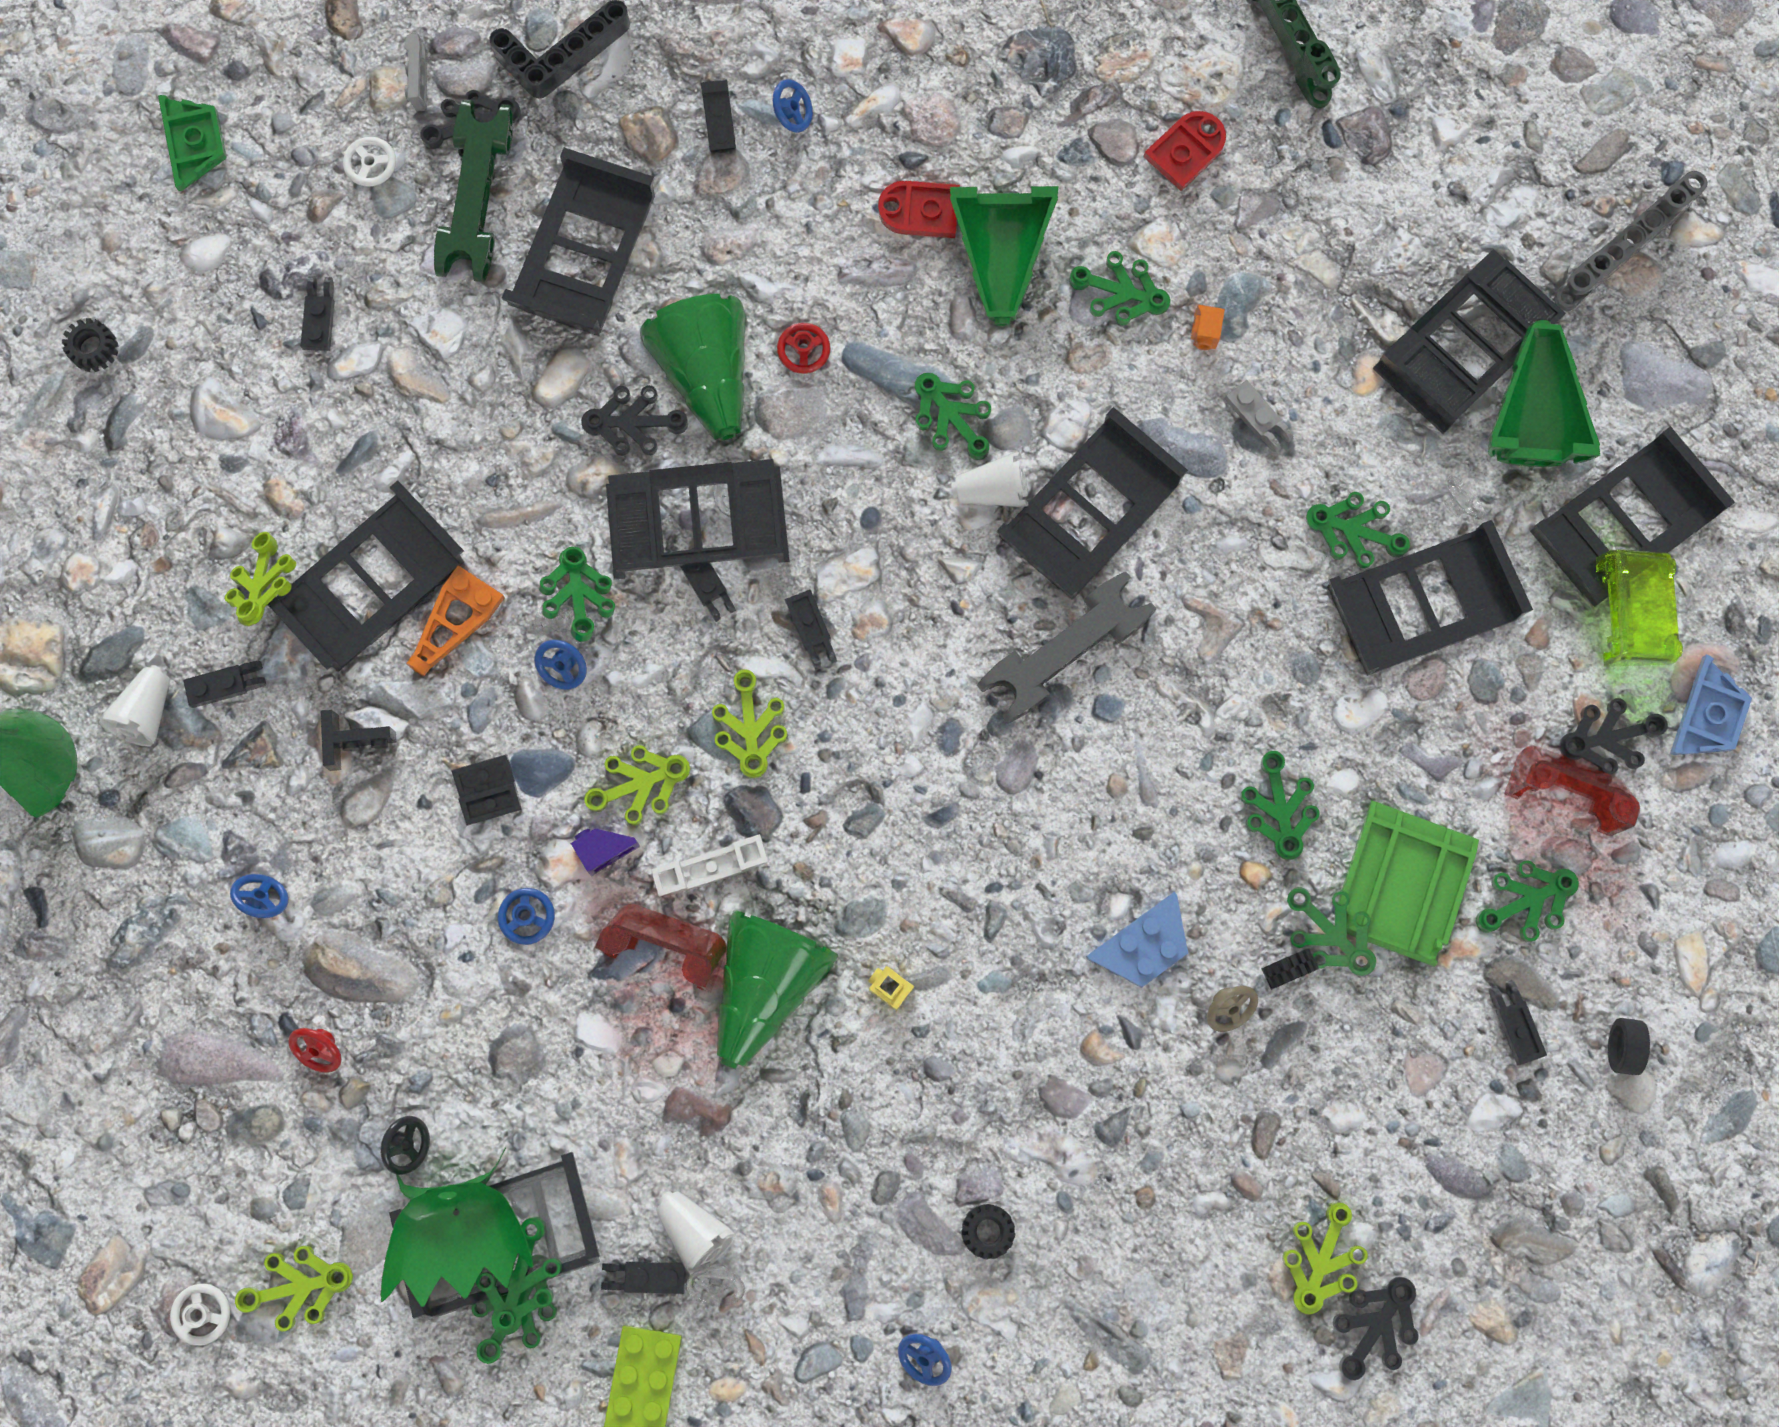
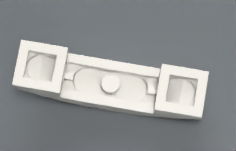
(710, 866)

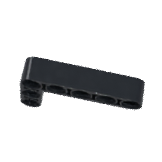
(562, 51)

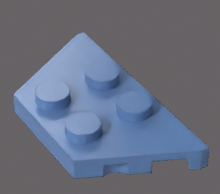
(1712, 713)
(1145, 945)

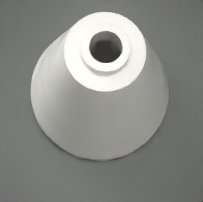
(994, 483)
(139, 707)
(693, 1231)

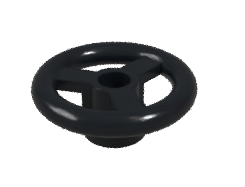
(399, 1142)

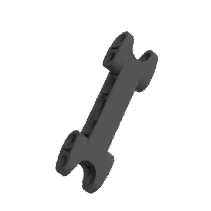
(1658, 218)
(1028, 676)

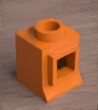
(1207, 327)

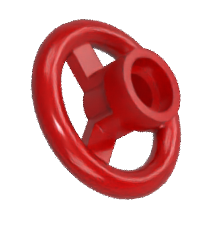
(803, 338)
(319, 1045)

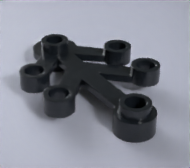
(445, 133)
(629, 421)
(1608, 739)
(1380, 1324)

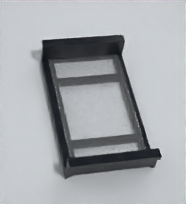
(546, 1193)

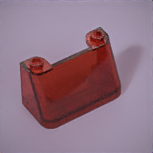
(1612, 799)
(702, 947)

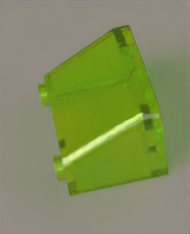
(1641, 608)

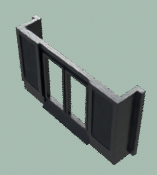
(599, 193)
(1430, 375)
(1127, 462)
(1671, 482)
(754, 507)
(414, 542)
(1479, 575)

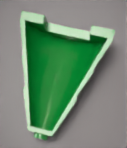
(1003, 242)
(703, 357)
(1544, 406)
(35, 760)
(763, 983)

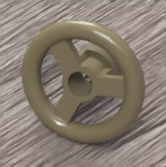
(1228, 1003)

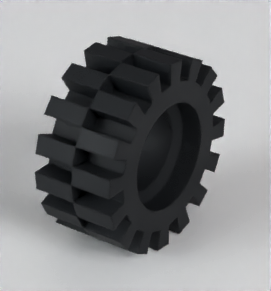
(83, 332)
(1290, 968)
(1005, 1238)

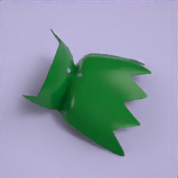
(436, 1243)

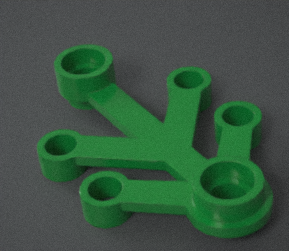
(1123, 290)
(950, 412)
(1353, 529)
(578, 590)
(1280, 809)
(1532, 898)
(1336, 934)
(518, 1283)
(527, 1324)

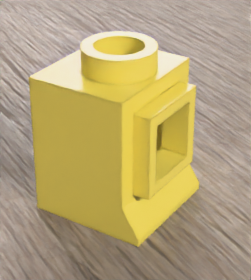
(898, 995)

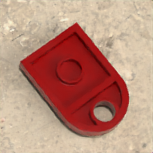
(1186, 149)
(922, 209)

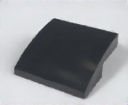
(486, 789)

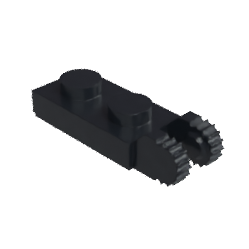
(318, 316)
(707, 587)
(810, 626)
(222, 684)
(1517, 1024)
(647, 1277)

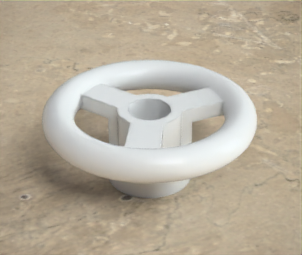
(372, 174)
(188, 1315)

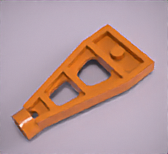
(471, 592)

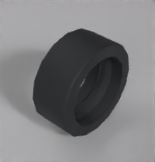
(1628, 1046)

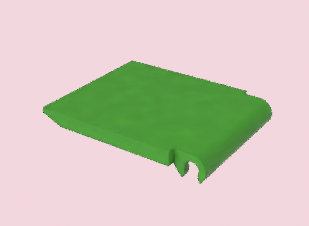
(1407, 881)

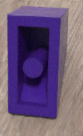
(602, 848)

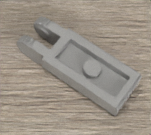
(416, 72)
(1258, 415)

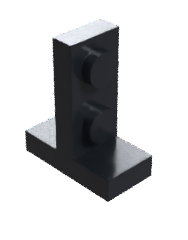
(718, 115)
(349, 740)

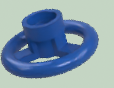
(789, 107)
(562, 663)
(257, 901)
(524, 905)
(926, 1356)

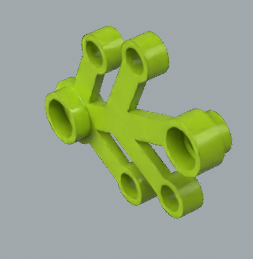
(252, 609)
(750, 729)
(641, 782)
(1321, 1262)
(300, 1287)

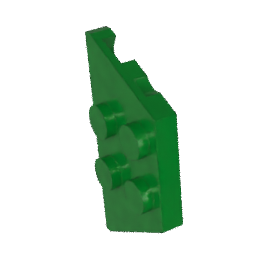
(192, 139)

